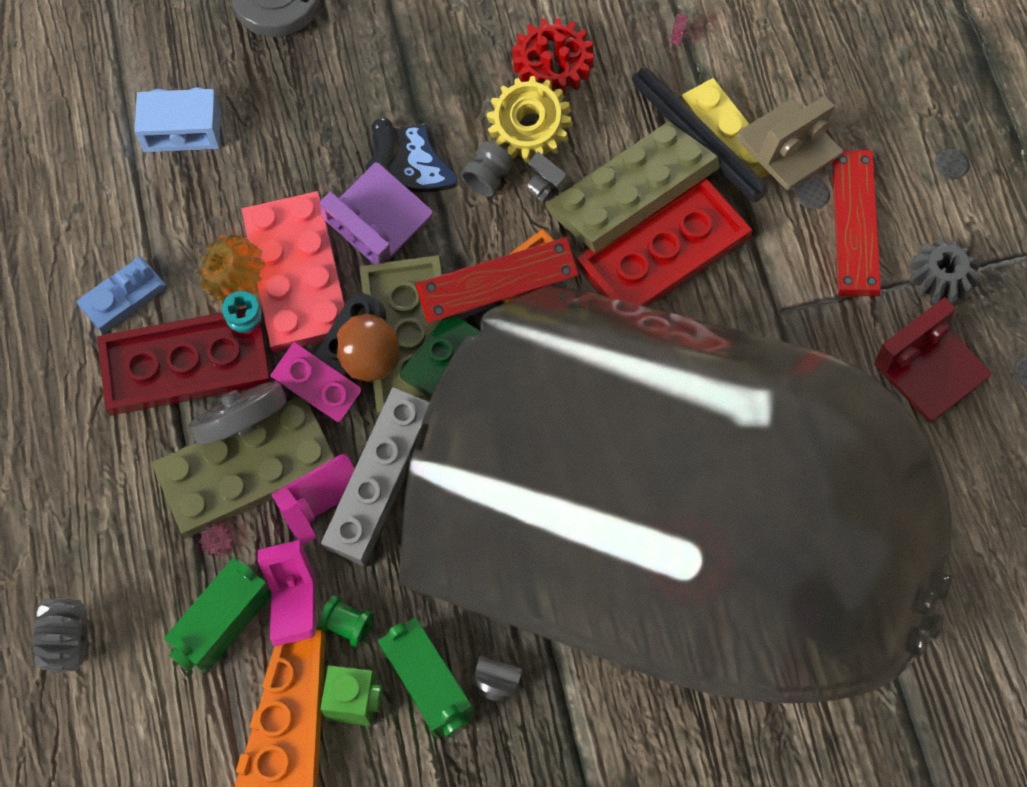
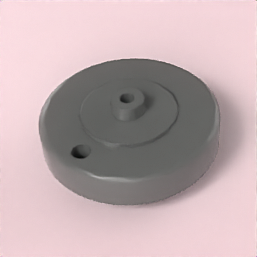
(275, 17)
(238, 413)

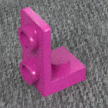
(316, 382)
(313, 495)

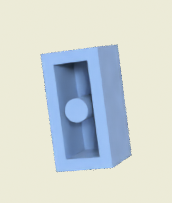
(178, 120)

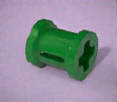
(346, 621)

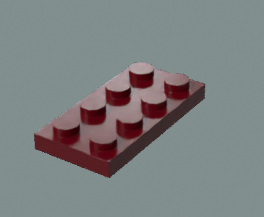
(180, 362)

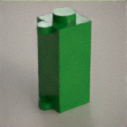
(217, 617)
(426, 679)

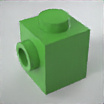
(350, 696)

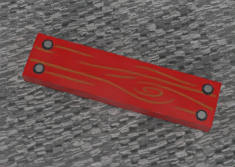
(856, 224)
(496, 279)

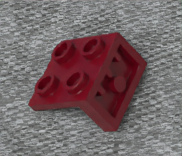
(931, 363)

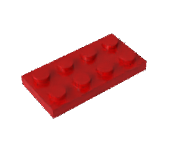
(666, 247)

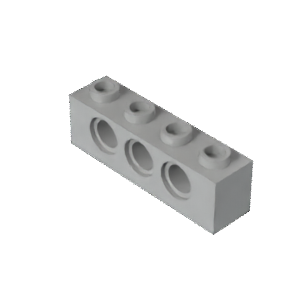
(377, 478)

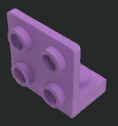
(376, 214)

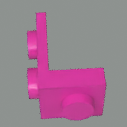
(292, 592)

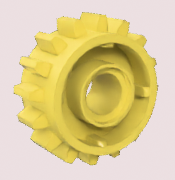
(526, 99)

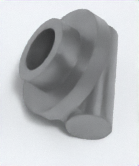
(495, 679)

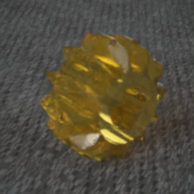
(230, 266)

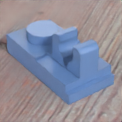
(121, 295)

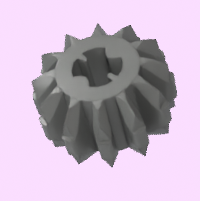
(945, 271)
(60, 635)

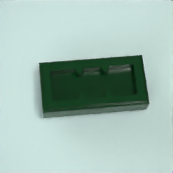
(435, 354)

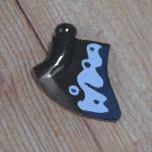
(410, 157)

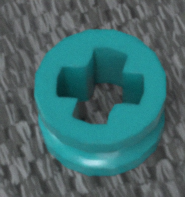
(230, 308)

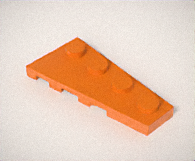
(288, 722)

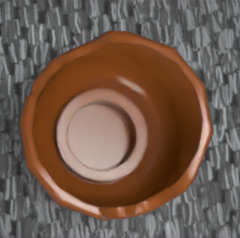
(367, 347)

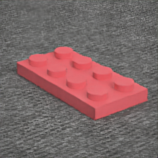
(300, 275)

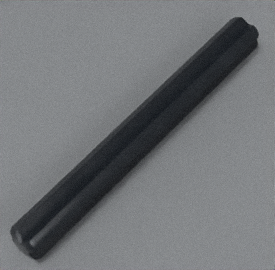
(680, 115)

